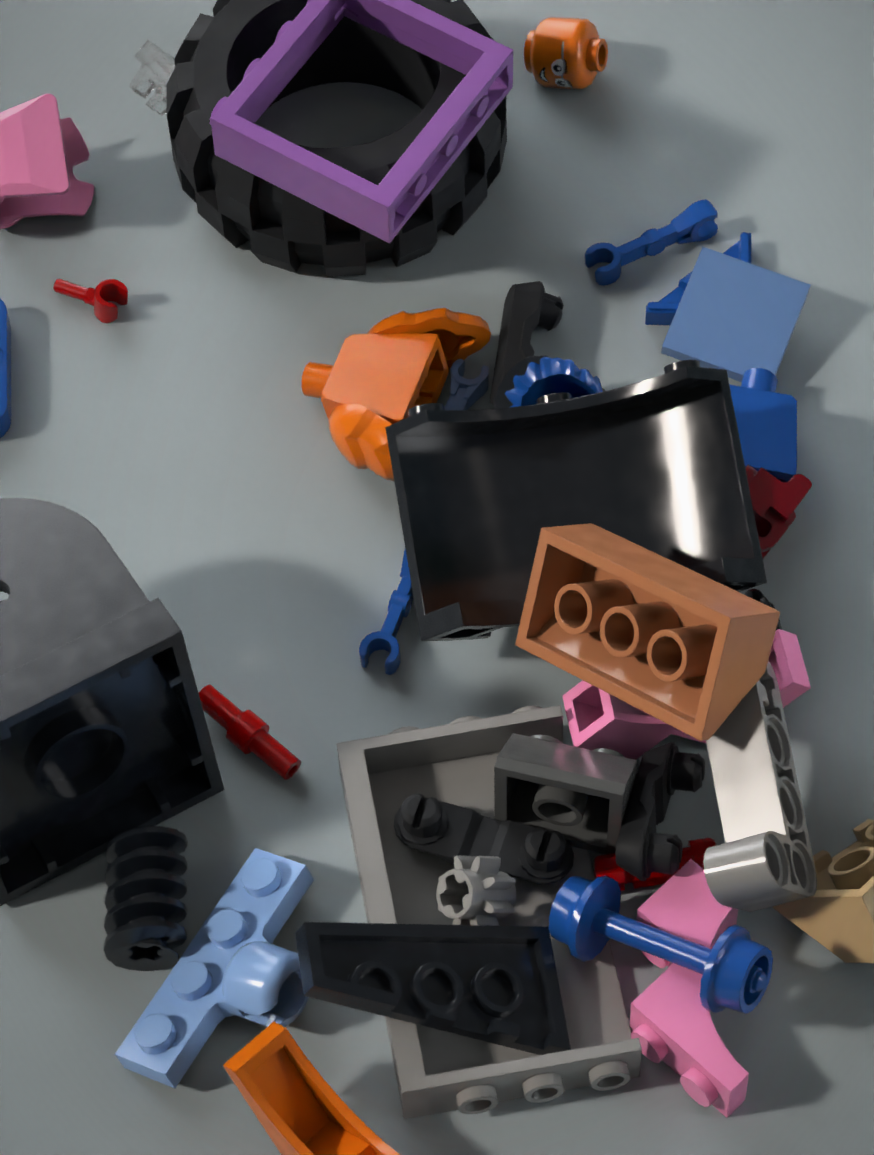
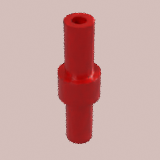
(248, 732)

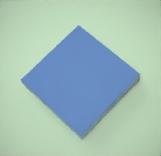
(735, 315)

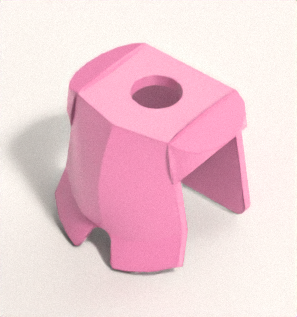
(39, 163)

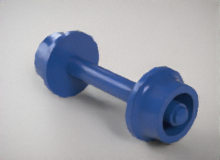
(733, 970)

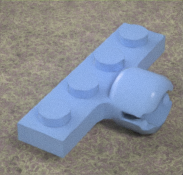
(225, 972)

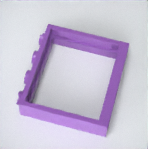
(371, 207)

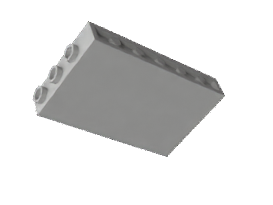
(399, 886)

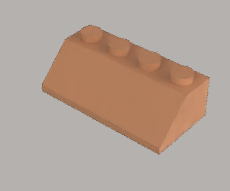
(644, 627)

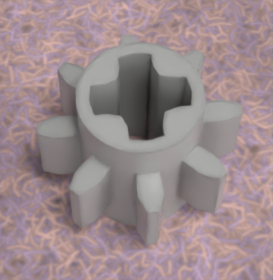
(476, 891)

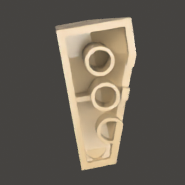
(843, 905)

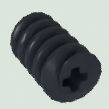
(145, 898)

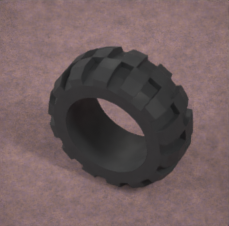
(277, 223)

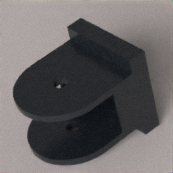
(92, 700)

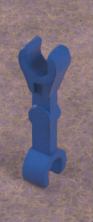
(691, 225)
(398, 608)

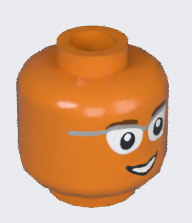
(565, 53)

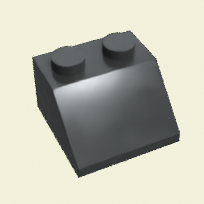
(564, 789)

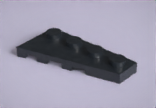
(449, 978)

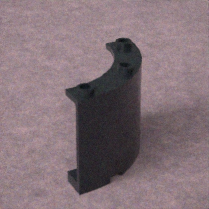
(637, 460)

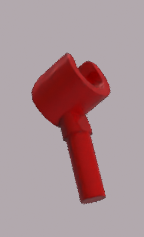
(105, 291)

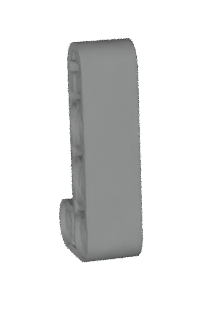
(760, 807)

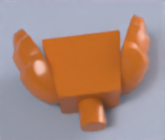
(388, 373)

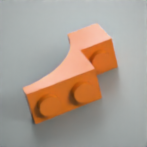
(296, 1101)

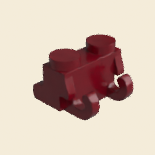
(774, 504)

